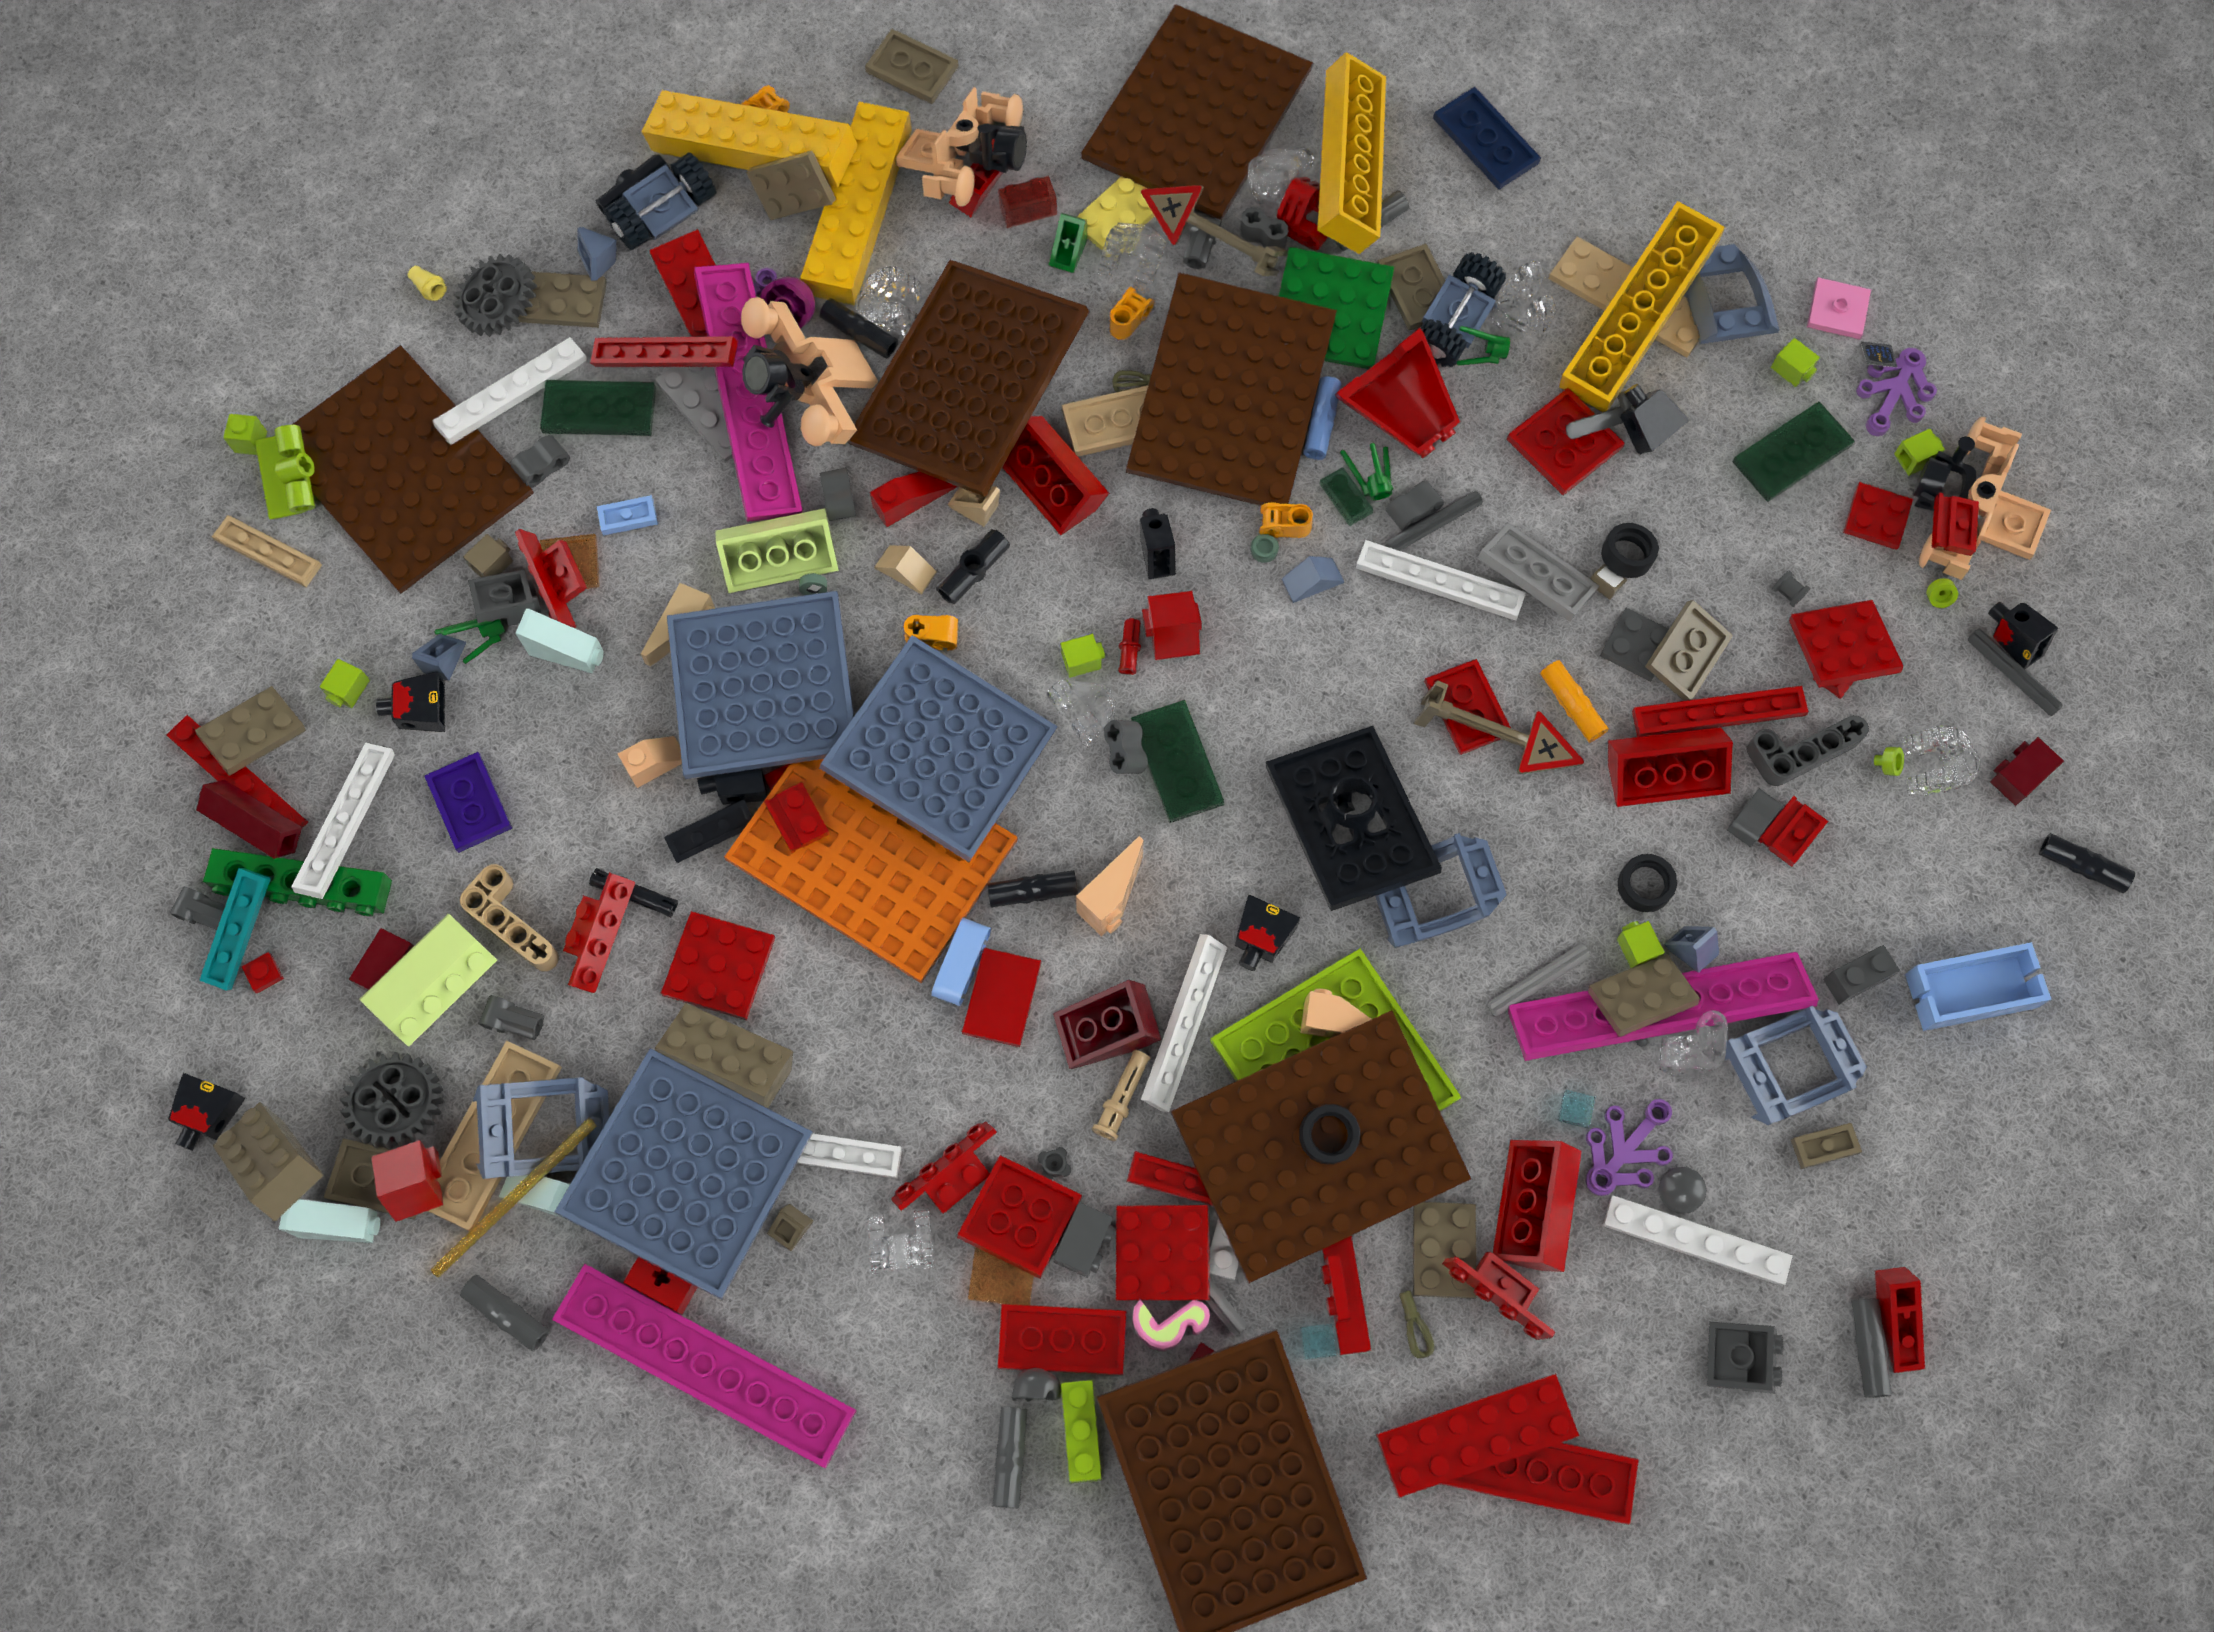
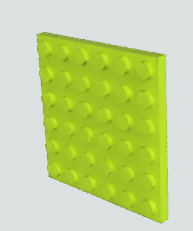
(1275, 1028)

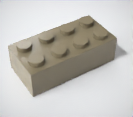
(727, 1054)
(267, 1161)

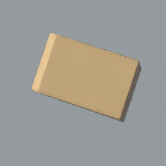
(975, 506)
(906, 567)

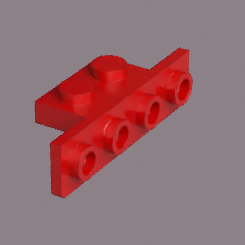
(554, 574)
(596, 930)
(951, 1175)
(1504, 1287)
(1345, 1297)

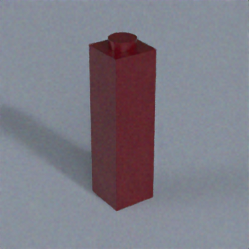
(248, 818)

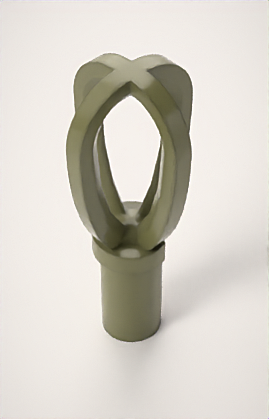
(1142, 381)
(1413, 1315)

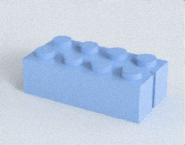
(1977, 986)

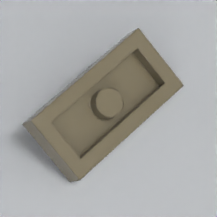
(1826, 1145)

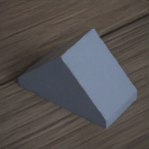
(596, 252)
(1312, 577)
(439, 655)
(1695, 946)

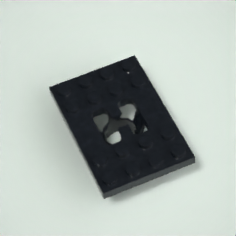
(1371, 860)

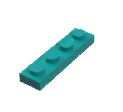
(235, 929)

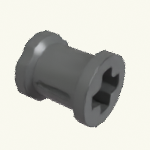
(1791, 588)

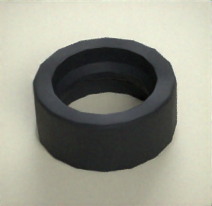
(1638, 535)
(1633, 899)
(1346, 1117)

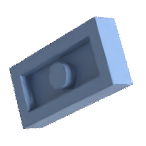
(627, 515)

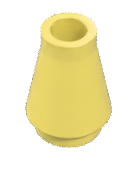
(428, 284)

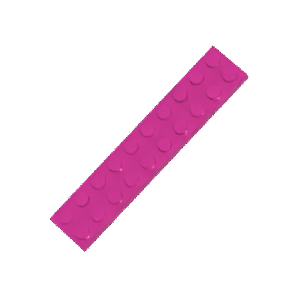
(758, 451)
(1736, 990)
(705, 1365)

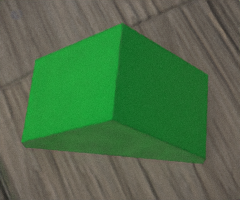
(1068, 242)

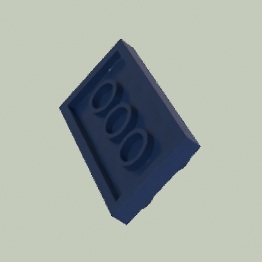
(1486, 138)

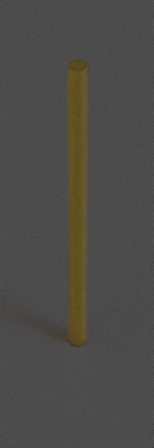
(513, 1197)

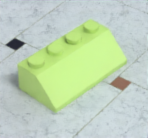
(776, 550)
(428, 980)

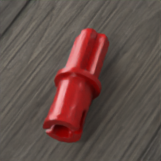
(1130, 646)

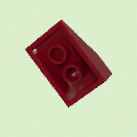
(1107, 1024)

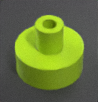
(1942, 593)
(1891, 761)

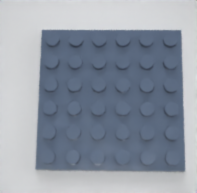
(759, 683)
(939, 748)
(684, 1173)

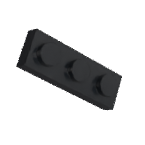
(708, 831)

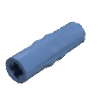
(1322, 418)

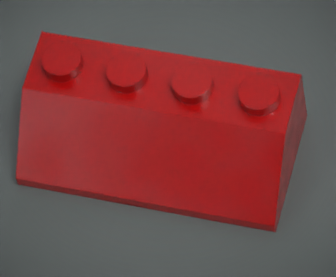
(1053, 476)
(1670, 766)
(1537, 1204)

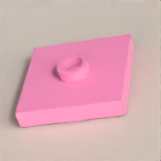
(1839, 308)

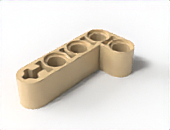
(512, 925)

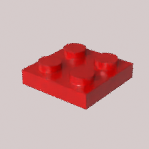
(1878, 515)

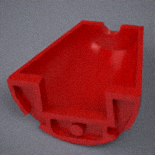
(1405, 396)

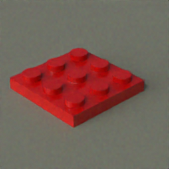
(1554, 454)
(1845, 643)
(718, 965)
(1019, 1216)
(1163, 1253)

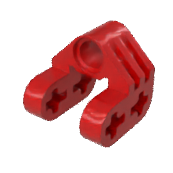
(1298, 201)

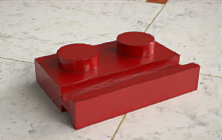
(1955, 524)
(796, 817)
(1793, 831)

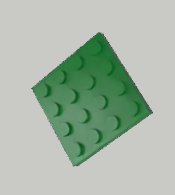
(1351, 287)

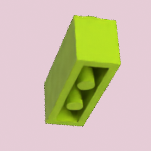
(1081, 1431)

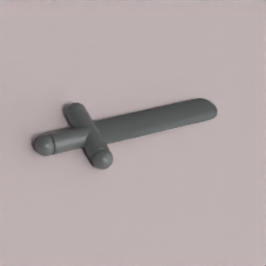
(1599, 421)

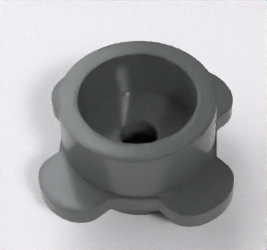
(1058, 1155)

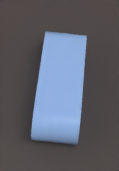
(960, 960)

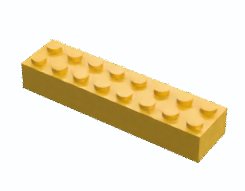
(745, 134)
(1352, 154)
(853, 220)
(1641, 307)

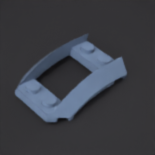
(1737, 322)
(1481, 877)
(1759, 1080)
(496, 1127)

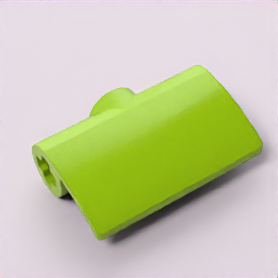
(285, 472)

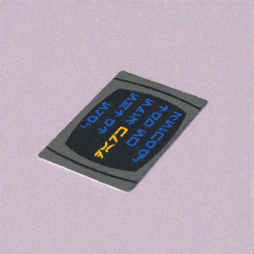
(1879, 354)

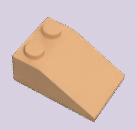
(1106, 895)

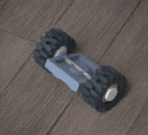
(660, 201)
(1461, 301)

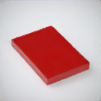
(1471, 692)
(1001, 997)

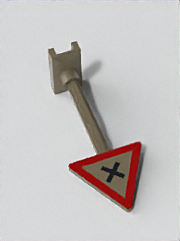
(1175, 208)
(1543, 746)

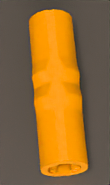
(1574, 701)

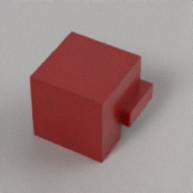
(1173, 624)
(408, 1180)

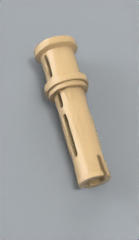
(1112, 1107)

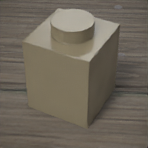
(488, 557)

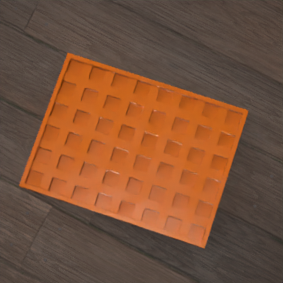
(871, 872)

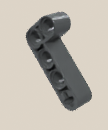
(1811, 747)

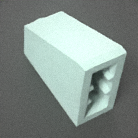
(558, 642)
(330, 1221)

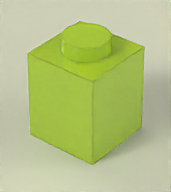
(1795, 363)
(242, 432)
(1916, 450)
(1082, 655)
(344, 684)
(1639, 943)

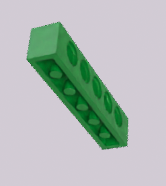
(371, 898)

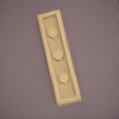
(267, 551)

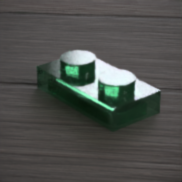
(1346, 496)

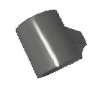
(1199, 246)
(197, 908)
(507, 1017)

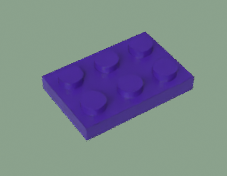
(468, 802)

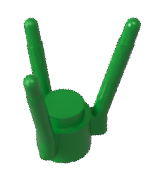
(1495, 346)
(1379, 484)
(486, 628)

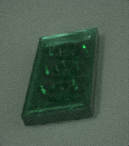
(598, 407)
(1793, 451)
(1178, 762)

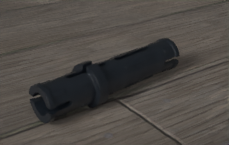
(640, 895)

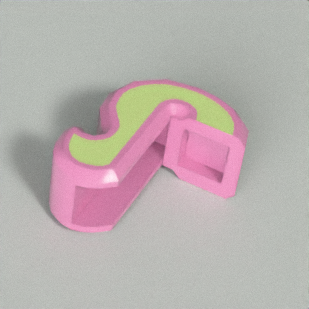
(1171, 1331)

